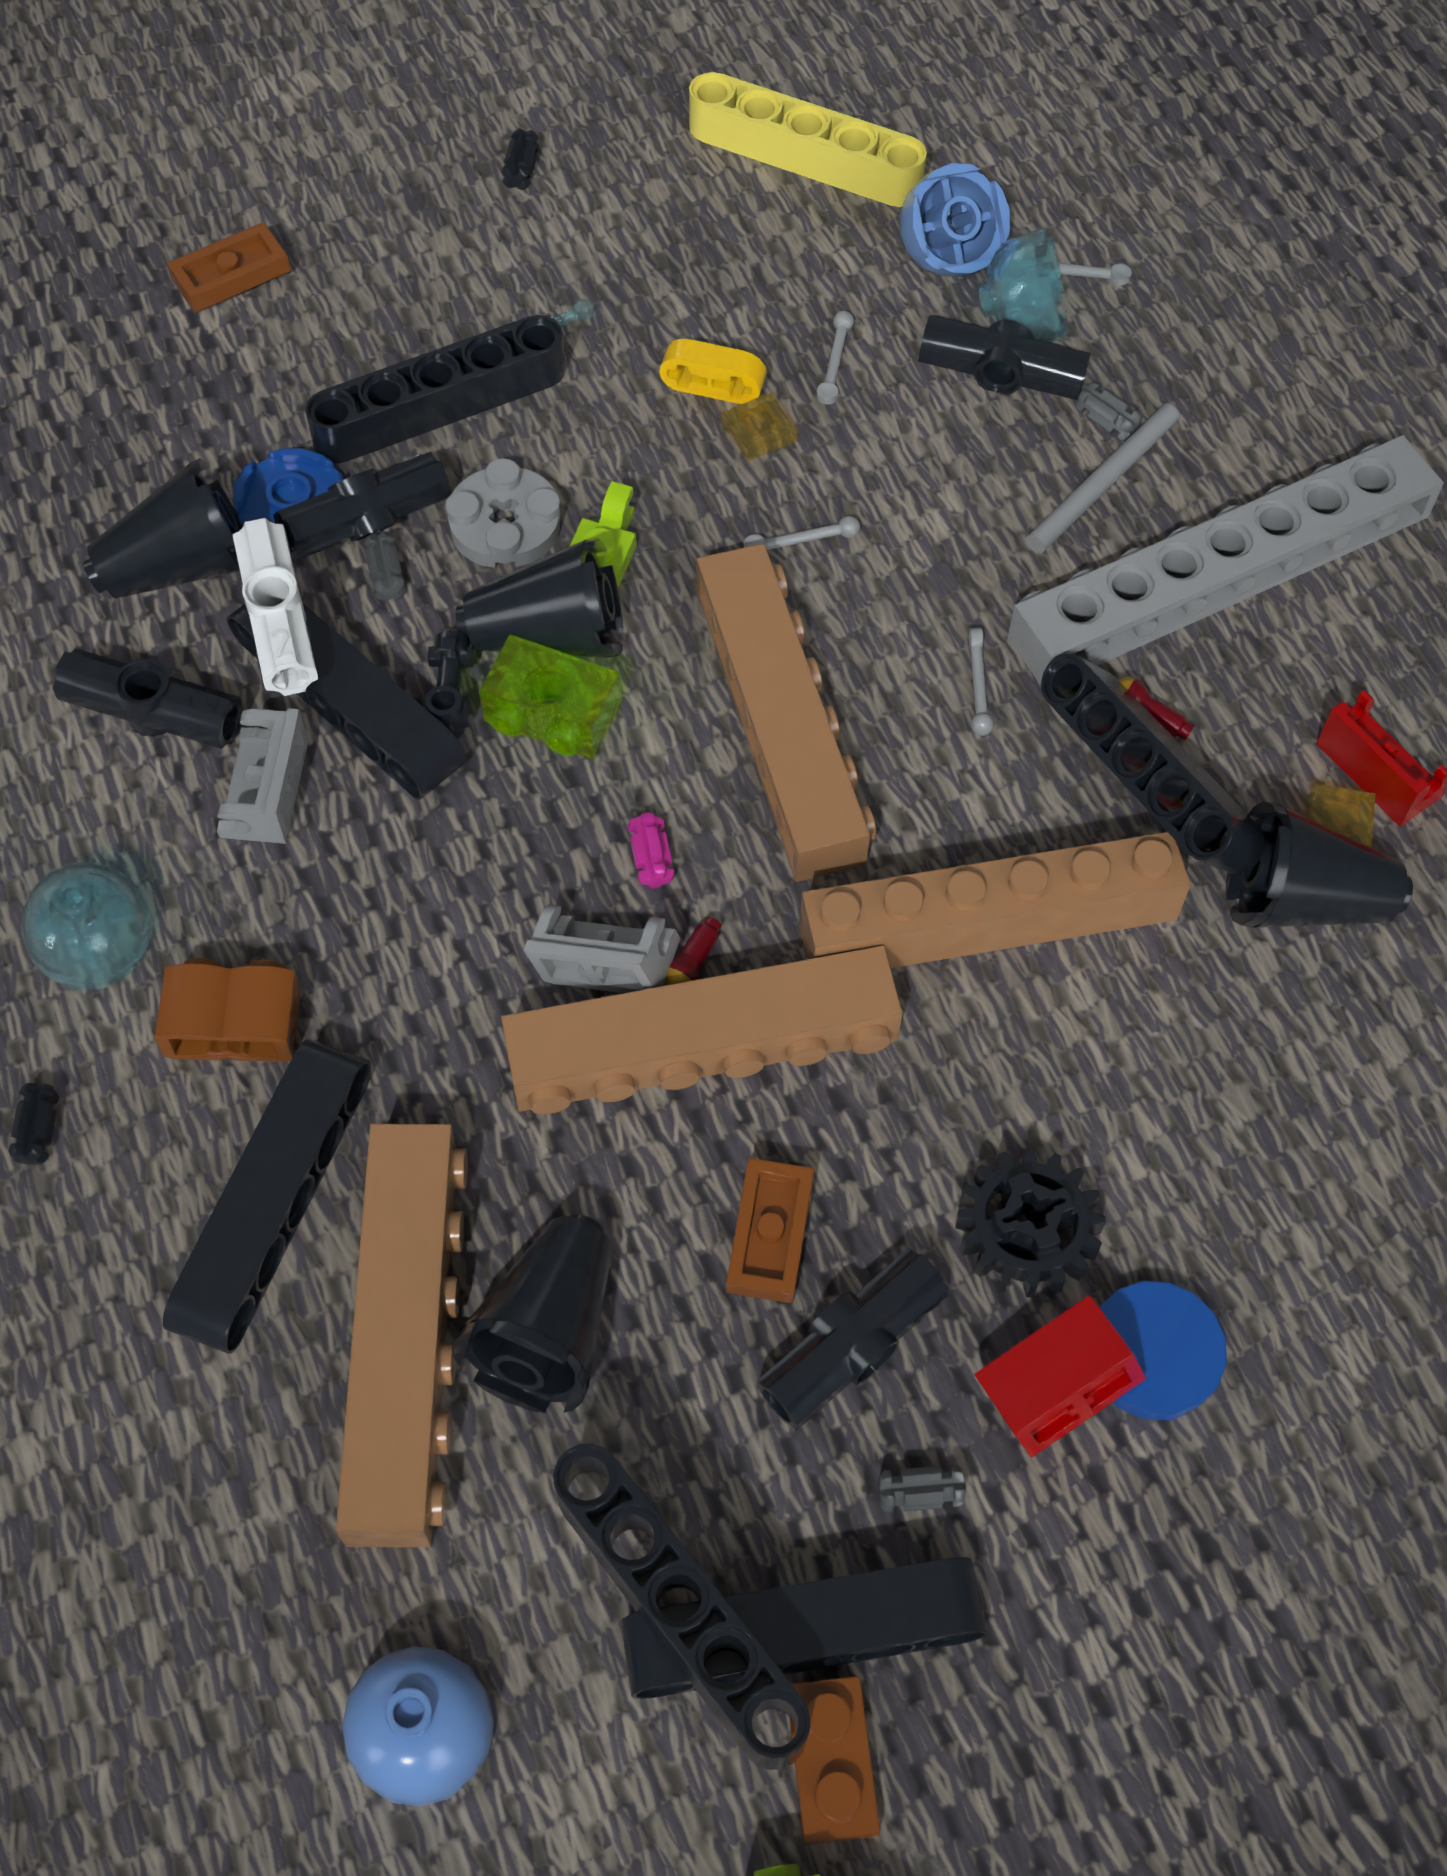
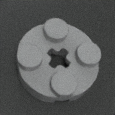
(499, 488)

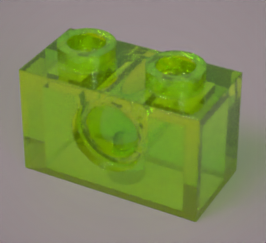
(532, 674)

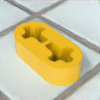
(712, 371)

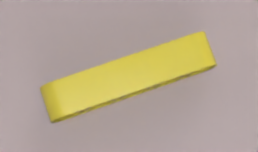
(805, 138)

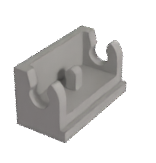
(264, 777)
(601, 954)

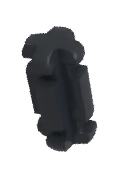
(520, 159)
(33, 1123)

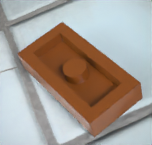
(228, 267)
(770, 1230)
(836, 1765)

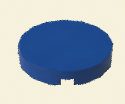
(288, 472)
(1174, 1344)

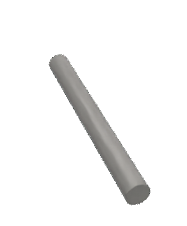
(1102, 478)

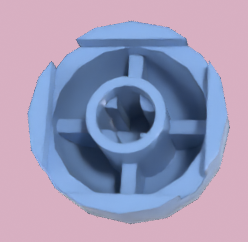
(954, 220)
(417, 1726)

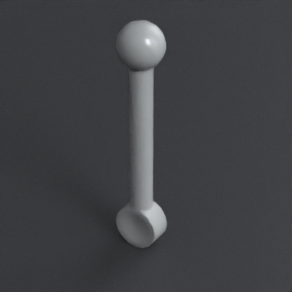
(1118, 274)
(827, 391)
(847, 527)
(982, 722)

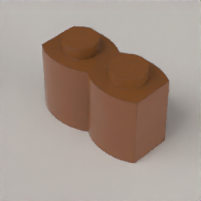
(228, 1012)

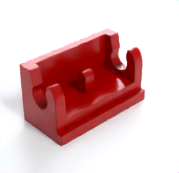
(1379, 761)
(1060, 1376)

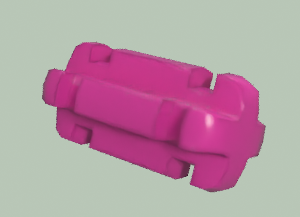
(650, 850)

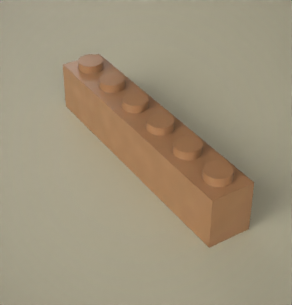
(783, 714)
(1000, 902)
(702, 1030)
(400, 1338)

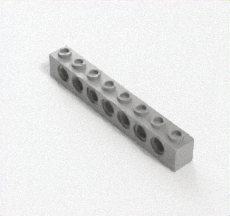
(1226, 558)

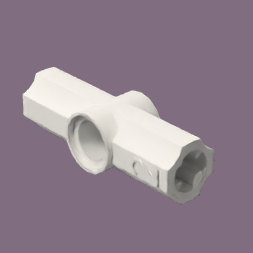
(274, 607)

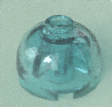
(1027, 286)
(86, 926)

